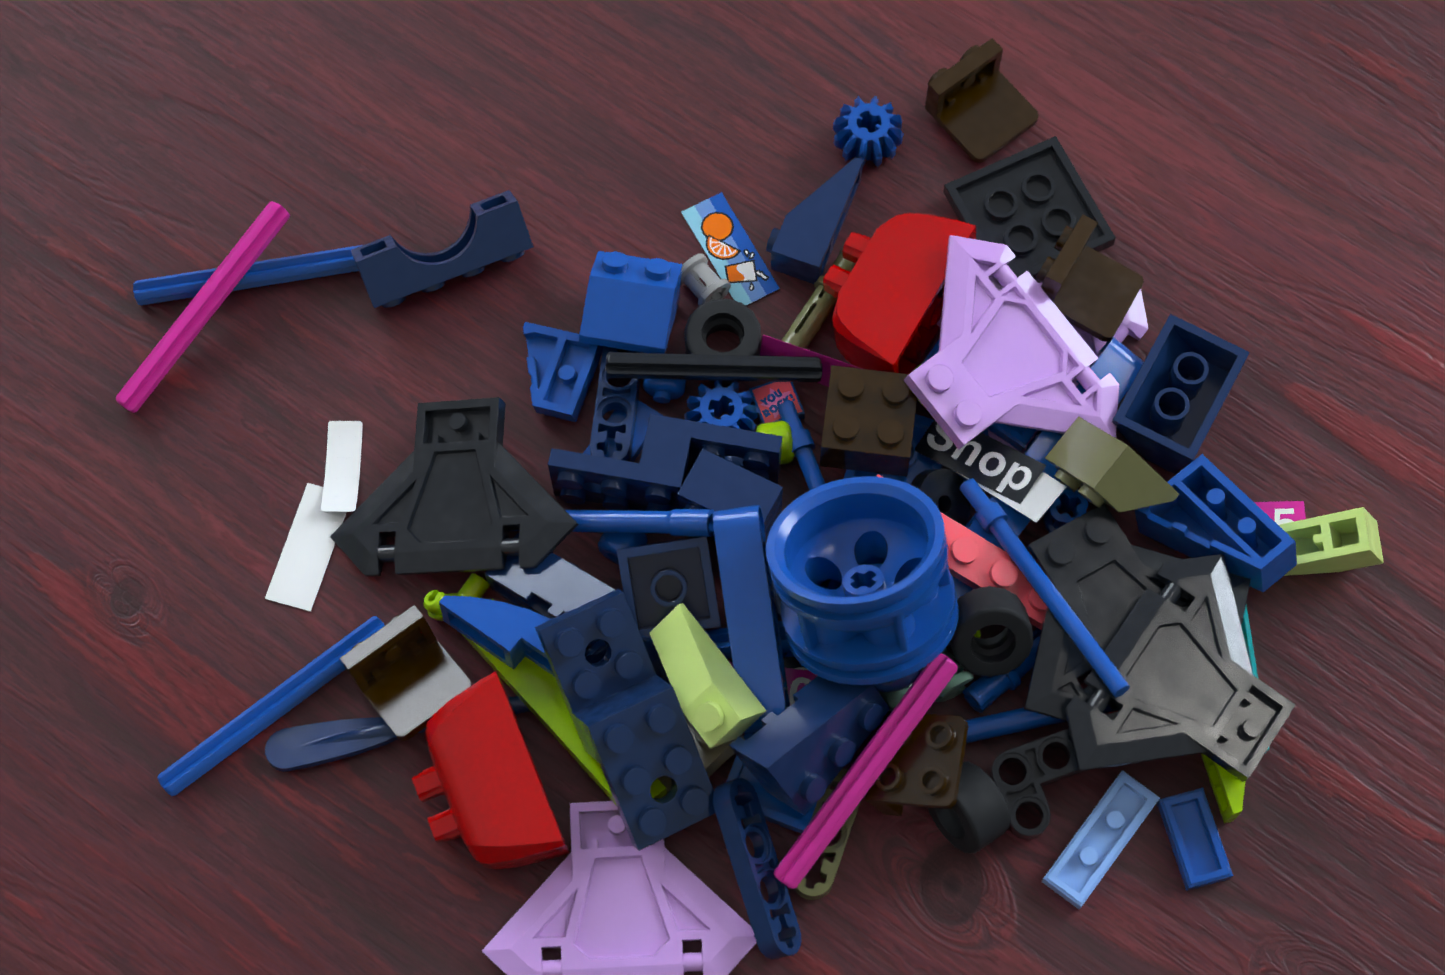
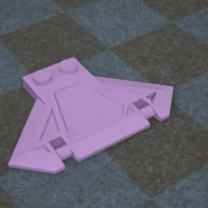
(1006, 354)
(619, 911)

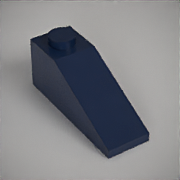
(813, 226)

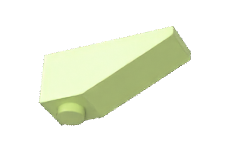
(1335, 542)
(704, 680)

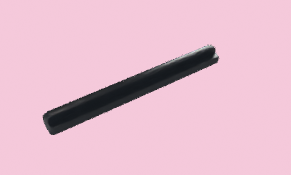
(713, 367)

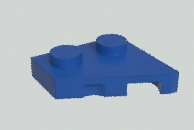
(559, 370)

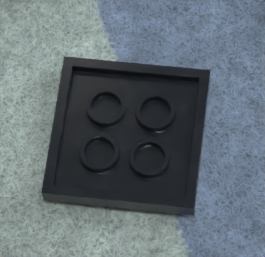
(1027, 204)

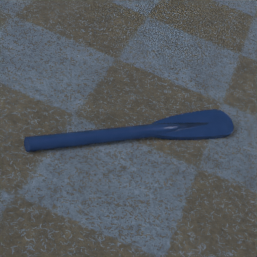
(335, 740)

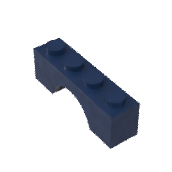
(492, 234)

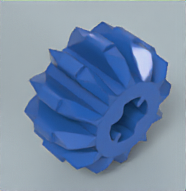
(868, 131)
(721, 399)

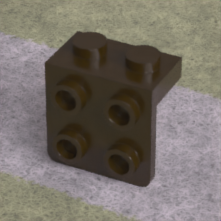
(979, 103)
(1088, 285)
(405, 673)
(924, 768)

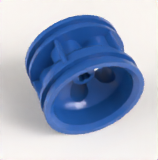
(880, 618)

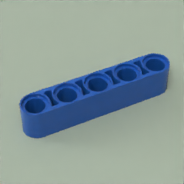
(751, 607)

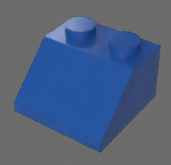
(631, 302)

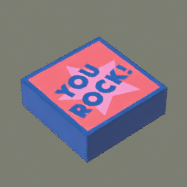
(772, 394)

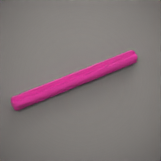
(202, 307)
(865, 771)

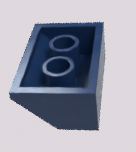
(1178, 393)

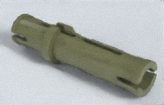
(815, 311)

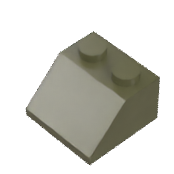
(1106, 470)

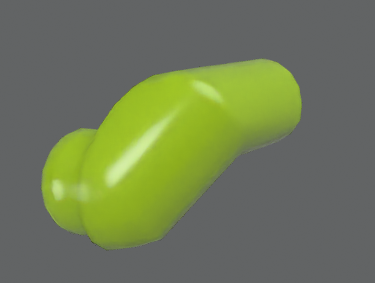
(473, 587)

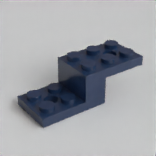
(665, 462)
(628, 719)

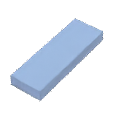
(1100, 839)

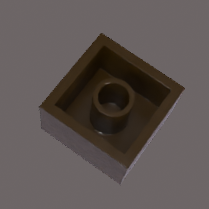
(868, 421)

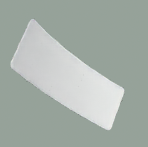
(342, 466)

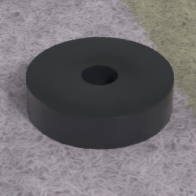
(944, 486)

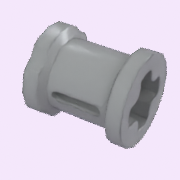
(697, 268)

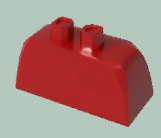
(894, 291)
(488, 781)

